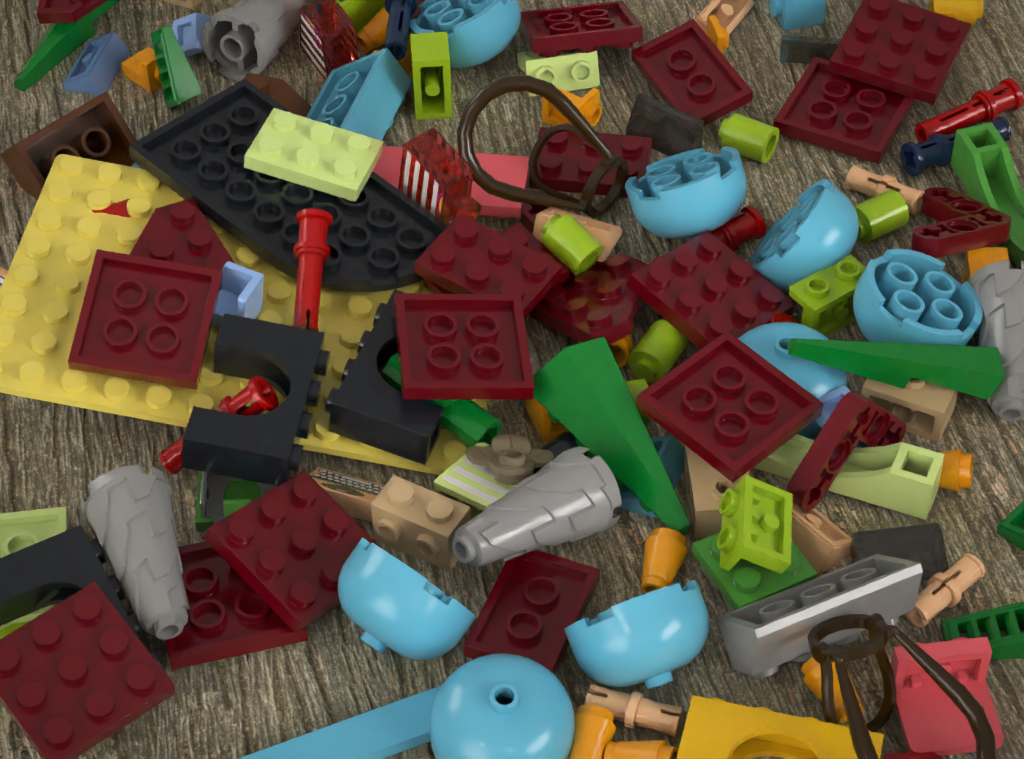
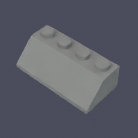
(778, 626)

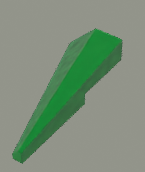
(57, 44)
(959, 368)
(593, 402)

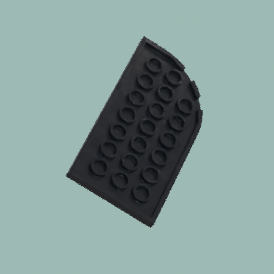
(203, 160)

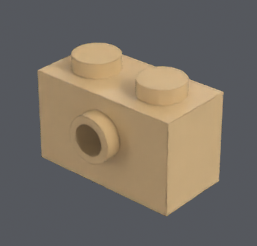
(920, 405)

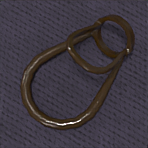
(579, 126)
(879, 634)

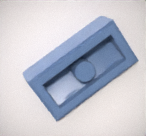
(97, 65)

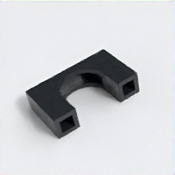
(373, 410)
(266, 444)
(53, 572)

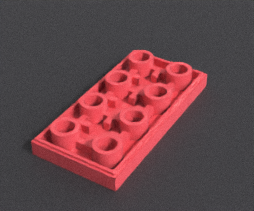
(503, 168)

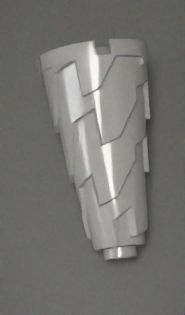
(250, 34)
(1003, 327)
(553, 506)
(139, 537)

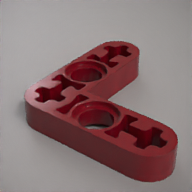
(961, 225)
(851, 421)

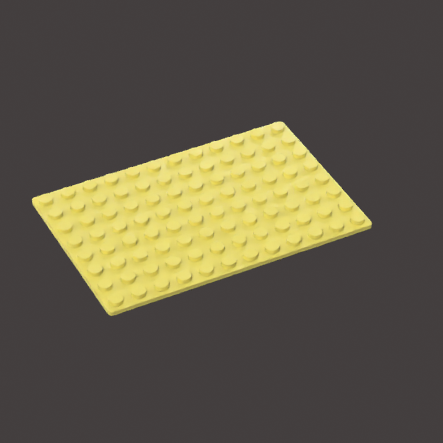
(49, 284)

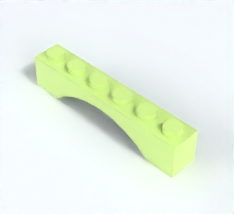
(888, 476)

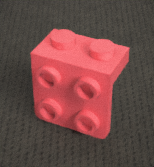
(924, 710)

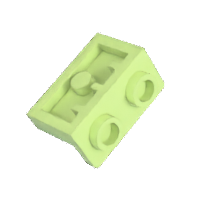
(566, 71)

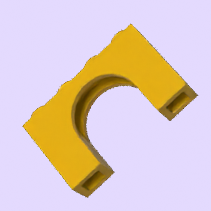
(743, 732)

